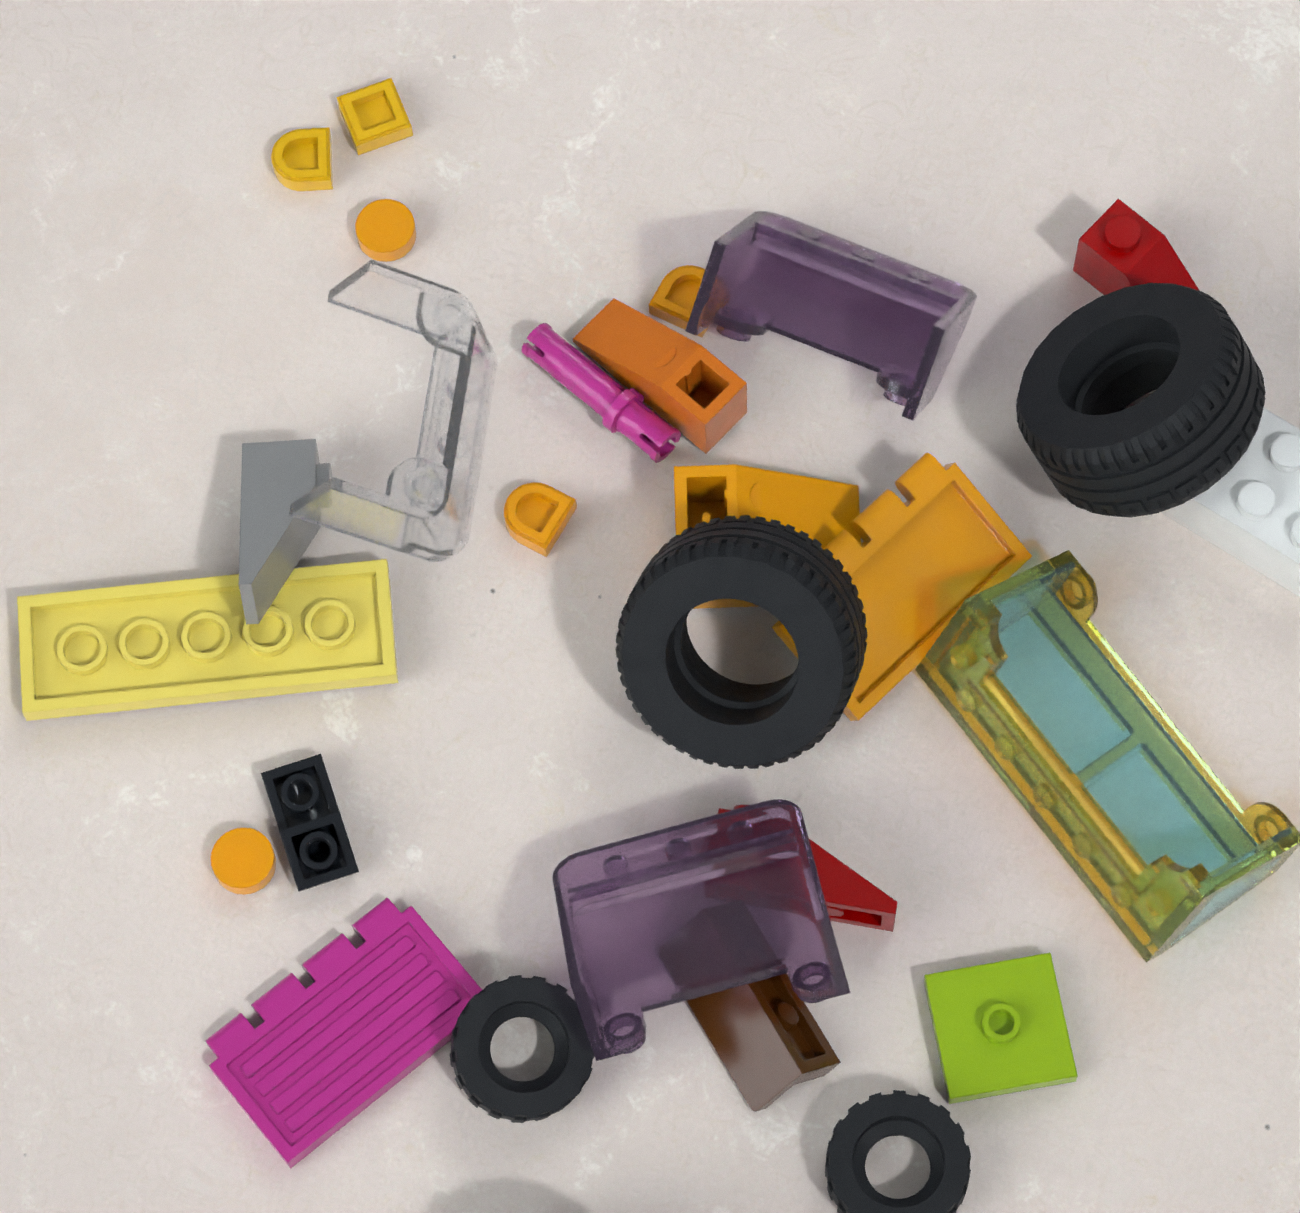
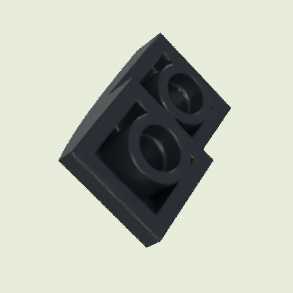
(309, 822)

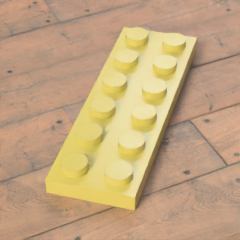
(193, 643)

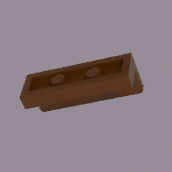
(765, 1038)

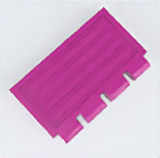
(345, 1035)

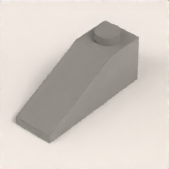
(269, 538)

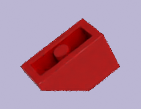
(1127, 252)

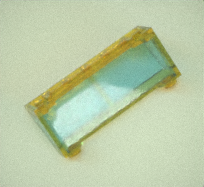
(1099, 758)

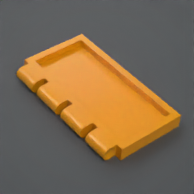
(918, 569)

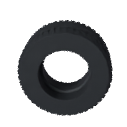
(1170, 441)
(719, 716)

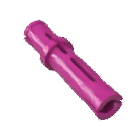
(619, 407)

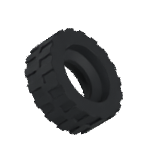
(472, 1056)
(897, 1116)

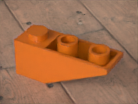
(669, 370)

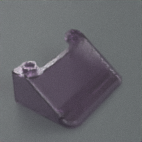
(693, 918)

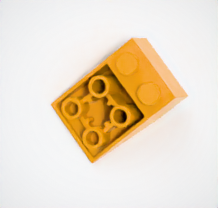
(804, 502)

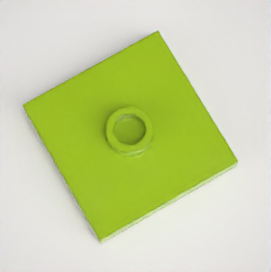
(1000, 1028)

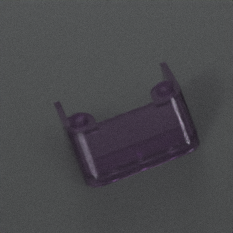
(835, 299)

